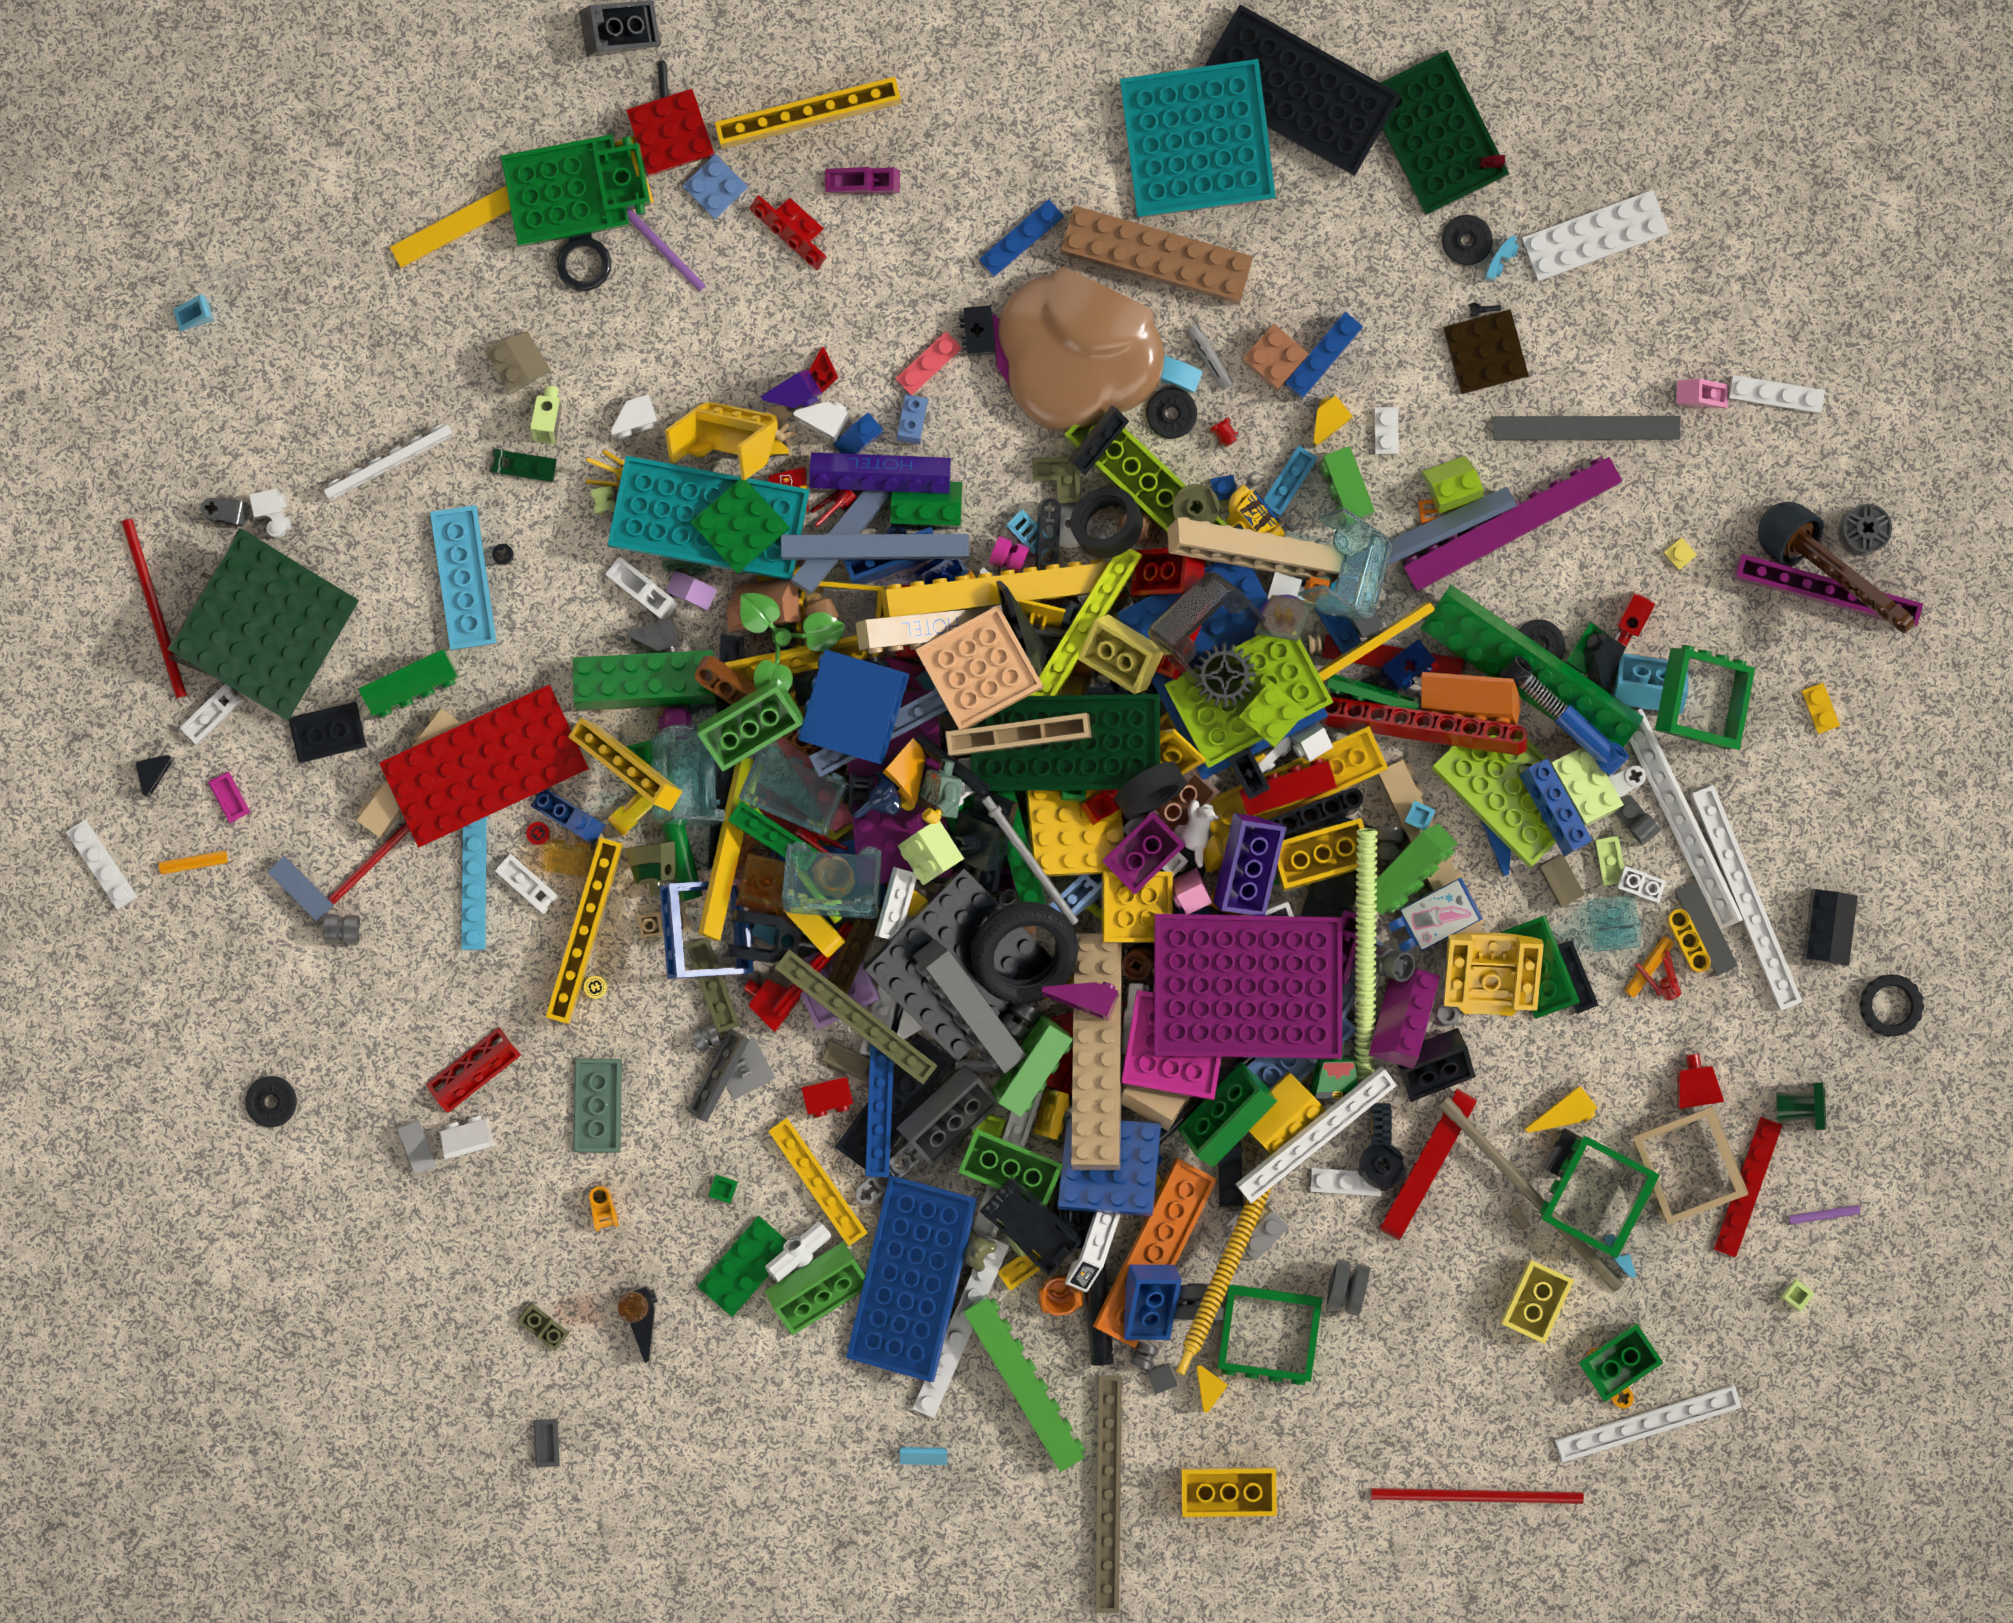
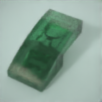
(692, 568)

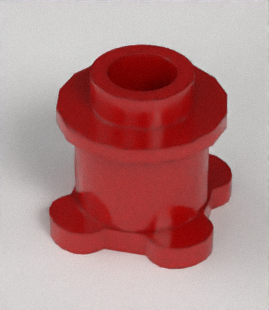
(1224, 432)

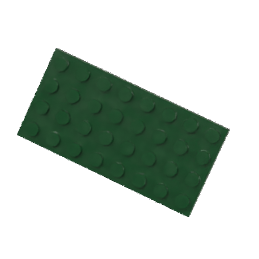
(1121, 745)

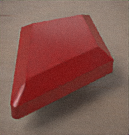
(823, 370)

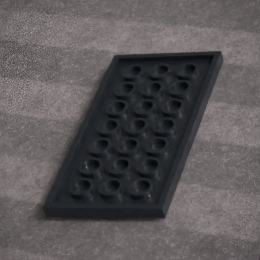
(1308, 91)

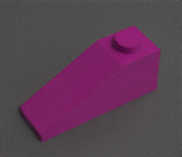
(1348, 944)
(1087, 997)

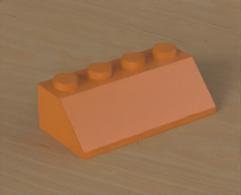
(1471, 696)

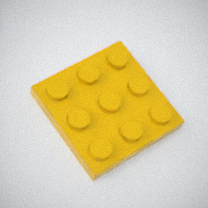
(1131, 916)

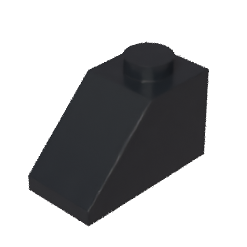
(1602, 657)

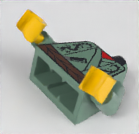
(938, 793)

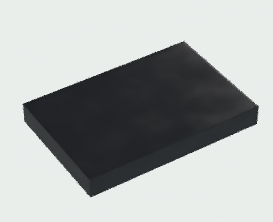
(327, 732)

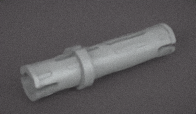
(1209, 356)

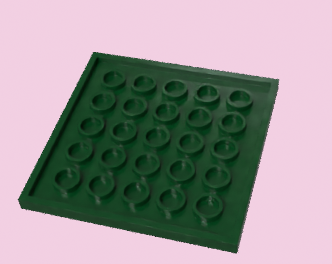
(263, 624)

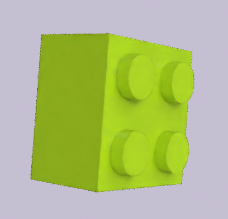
(1272, 714)

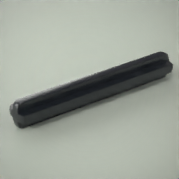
(959, 769)

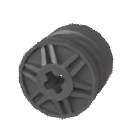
(1851, 528)

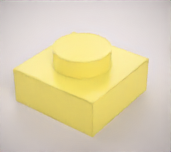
(1680, 553)

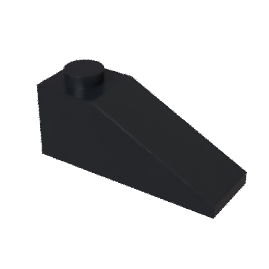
(644, 1328)

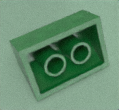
(928, 509)

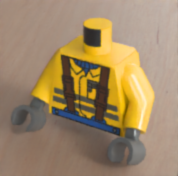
(1251, 512)

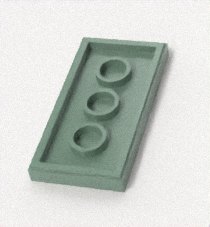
(597, 1105)

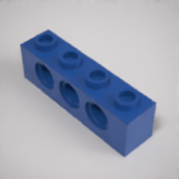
(1555, 807)

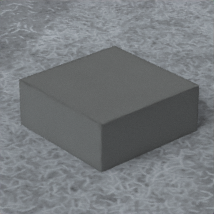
(1162, 1378)

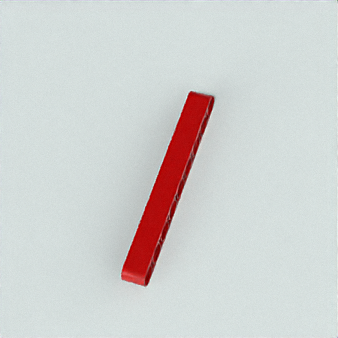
(1435, 724)

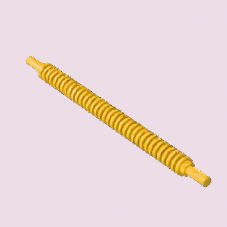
(1221, 1280)

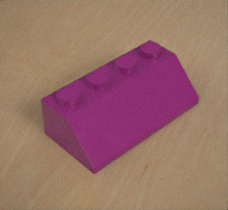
(1404, 1018)

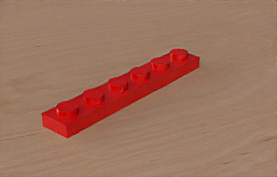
(1753, 1174)

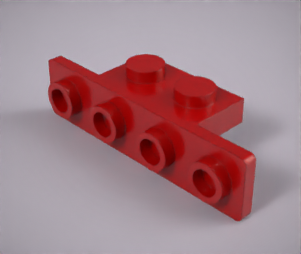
(793, 227)

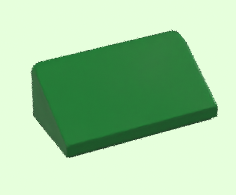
(1576, 658)

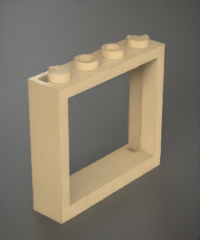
(1726, 1153)

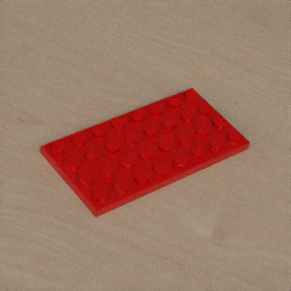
(483, 765)

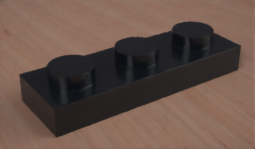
(1098, 440)
(1578, 977)

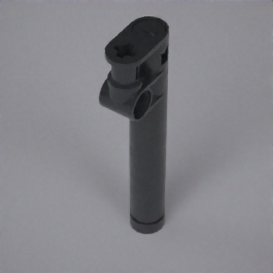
(1099, 1342)

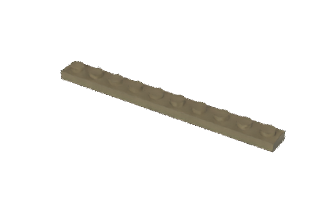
(1108, 1494)

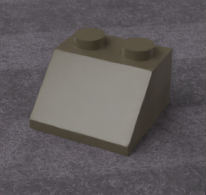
(518, 361)

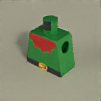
(1333, 1077)

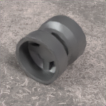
(706, 1037)
(1142, 1360)

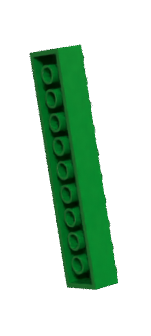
(1493, 643)

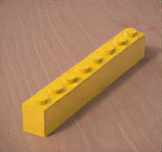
(808, 112)
(584, 930)

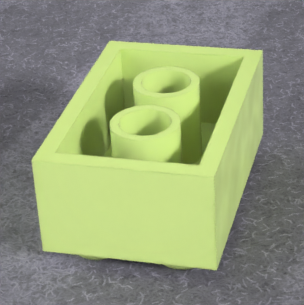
(1587, 786)

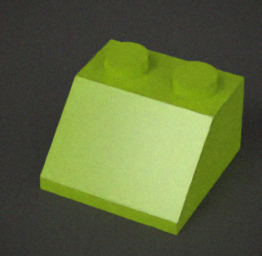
(1453, 484)

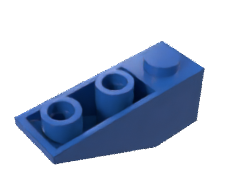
(568, 815)

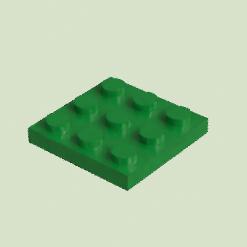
(740, 525)

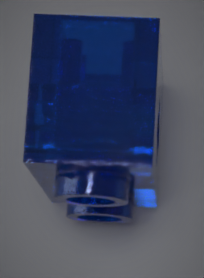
(941, 569)
(1395, 671)

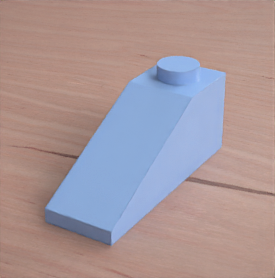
(1082, 893)

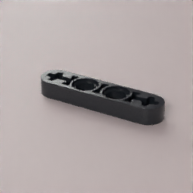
(1053, 542)

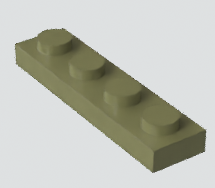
(713, 987)

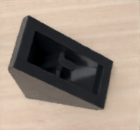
(151, 772)
(1248, 773)

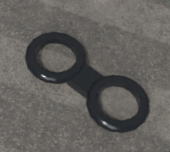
(584, 241)

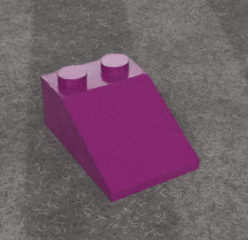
(1144, 852)

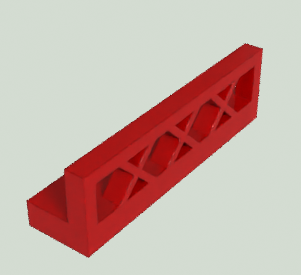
(475, 1072)

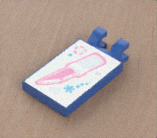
(1437, 916)

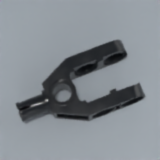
(782, 927)

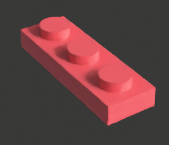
(928, 363)

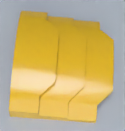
(1492, 973)

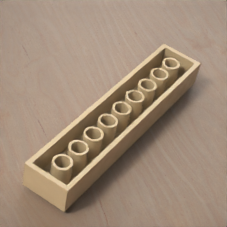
(1097, 1062)

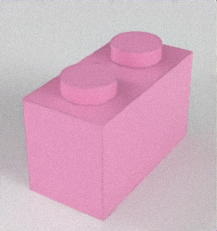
(1190, 891)

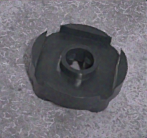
(1373, 1174)

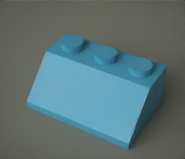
(1641, 682)

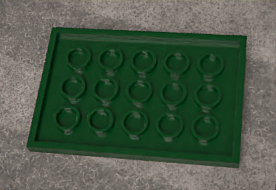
(1439, 134)

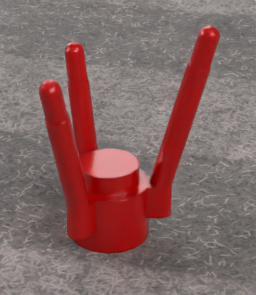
(843, 500)
(810, 838)
(1668, 985)

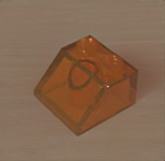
(762, 885)

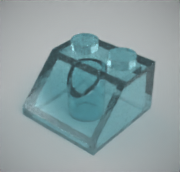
(1614, 923)

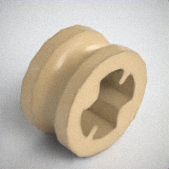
(1314, 645)

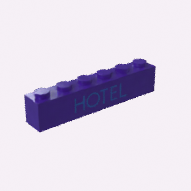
(880, 472)

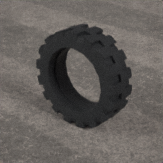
(1910, 989)

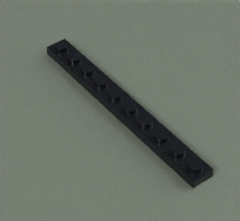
(730, 649)

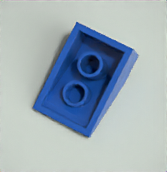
(1150, 1301)

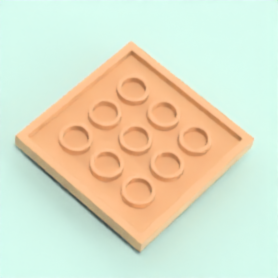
(979, 668)

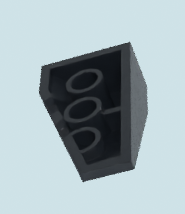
(1023, 630)

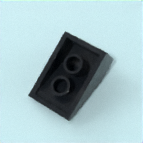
(619, 27)

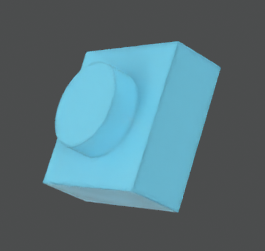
(1419, 815)

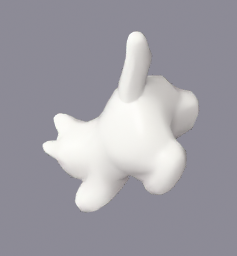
(1196, 831)

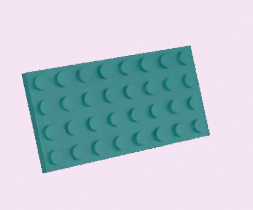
(663, 498)

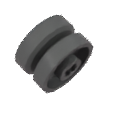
(1347, 1287)
(1193, 1294)

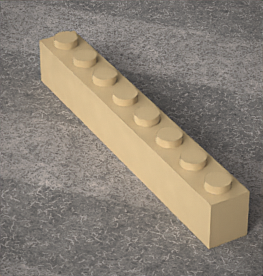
(1253, 549)
(1401, 793)

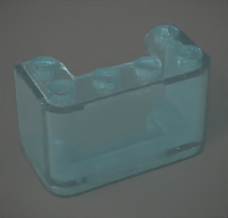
(691, 768)
(794, 791)

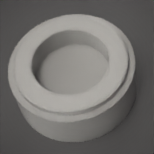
(1447, 1015)

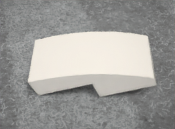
(1641, 884)

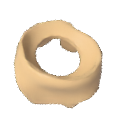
(782, 415)

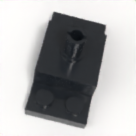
(983, 841)

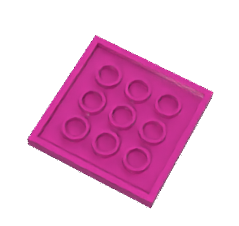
(1165, 1073)

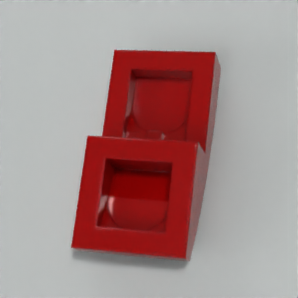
(1101, 806)

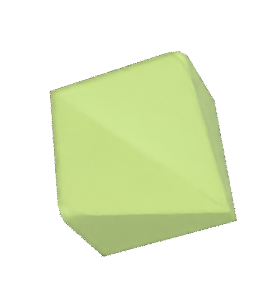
(1797, 1295)

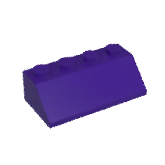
(1249, 865)

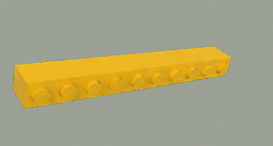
(983, 591)

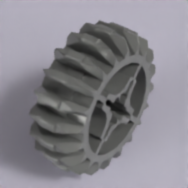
(1245, 674)

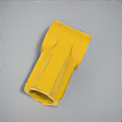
(627, 816)

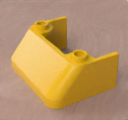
(724, 429)

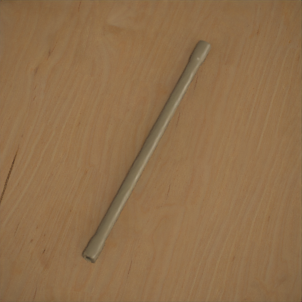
(1527, 1190)

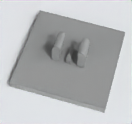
(750, 1071)

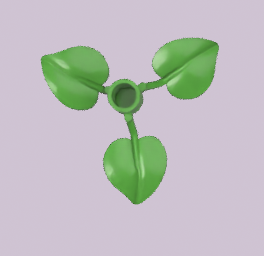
(760, 611)

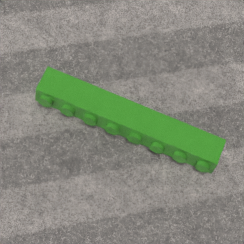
(1023, 1382)

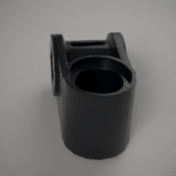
(859, 792)

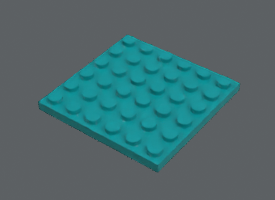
(1198, 138)

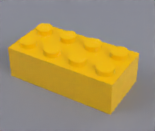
(1318, 855)
(1228, 1491)

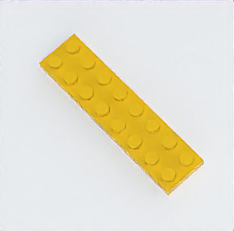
(1352, 762)

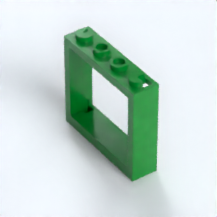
(1673, 692)
(1631, 1217)
(1273, 1374)

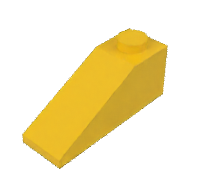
(1569, 1110)

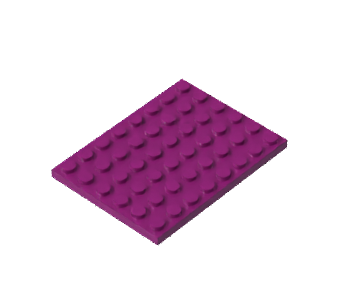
(1247, 986)

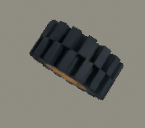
(1381, 1124)

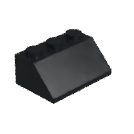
(1830, 926)
(1441, 1064)

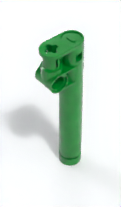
(684, 862)

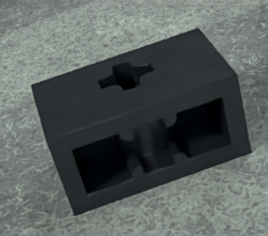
(981, 317)

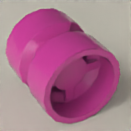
(1008, 555)

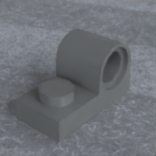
(1638, 822)

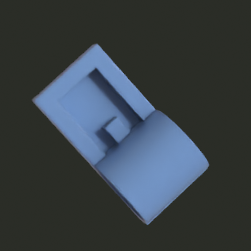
(912, 419)

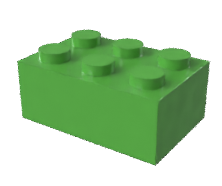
(1346, 483)

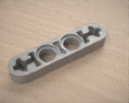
(892, 1171)

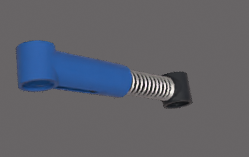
(1608, 754)

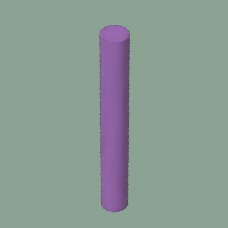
(1824, 1214)

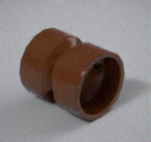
(1138, 961)

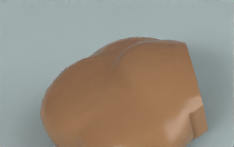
(1078, 350)

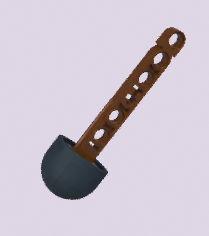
(1795, 530)

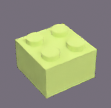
(930, 852)

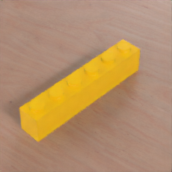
(625, 764)

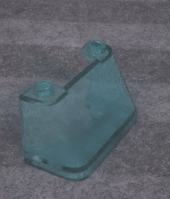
(832, 882)

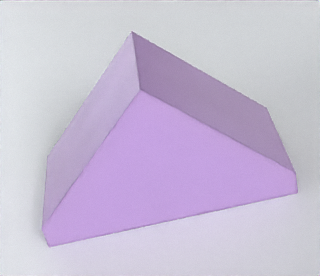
(691, 590)

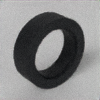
(1090, 505)
(1150, 790)

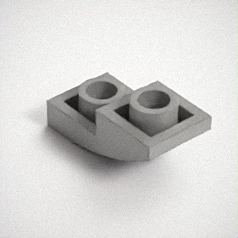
(416, 1146)

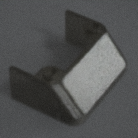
(1188, 612)

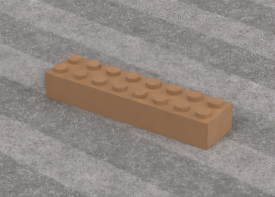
(1156, 254)

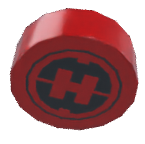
(538, 833)

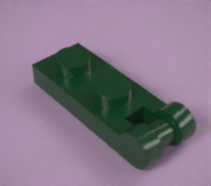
(524, 465)

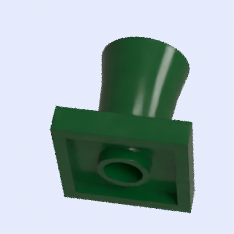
(1803, 1106)

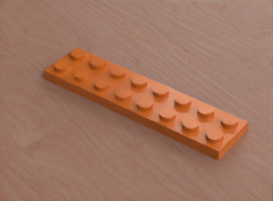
(1160, 1237)

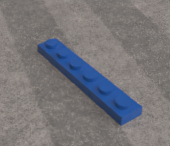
(879, 1114)

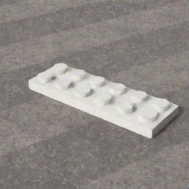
(1595, 235)

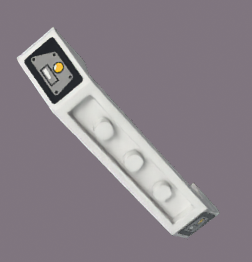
(1094, 1251)

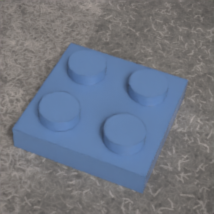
(715, 186)

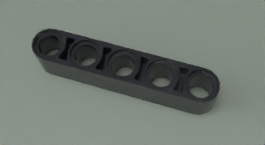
(1318, 810)

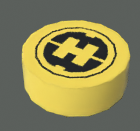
(595, 987)

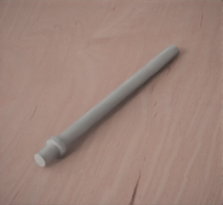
(995, 812)

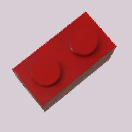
(827, 1096)

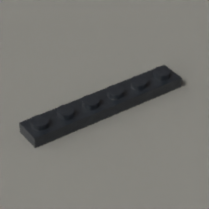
(1231, 1164)

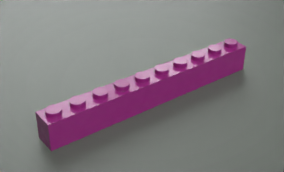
(1511, 525)

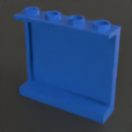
(853, 706)

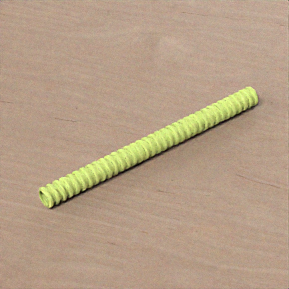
(1365, 970)

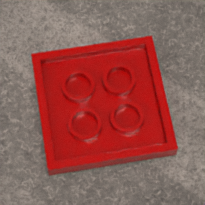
(670, 132)

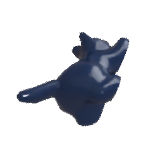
(882, 798)

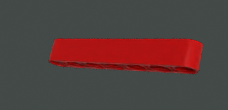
(1425, 1169)

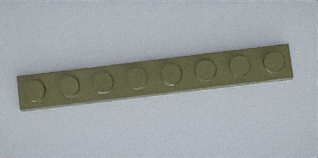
(855, 1017)

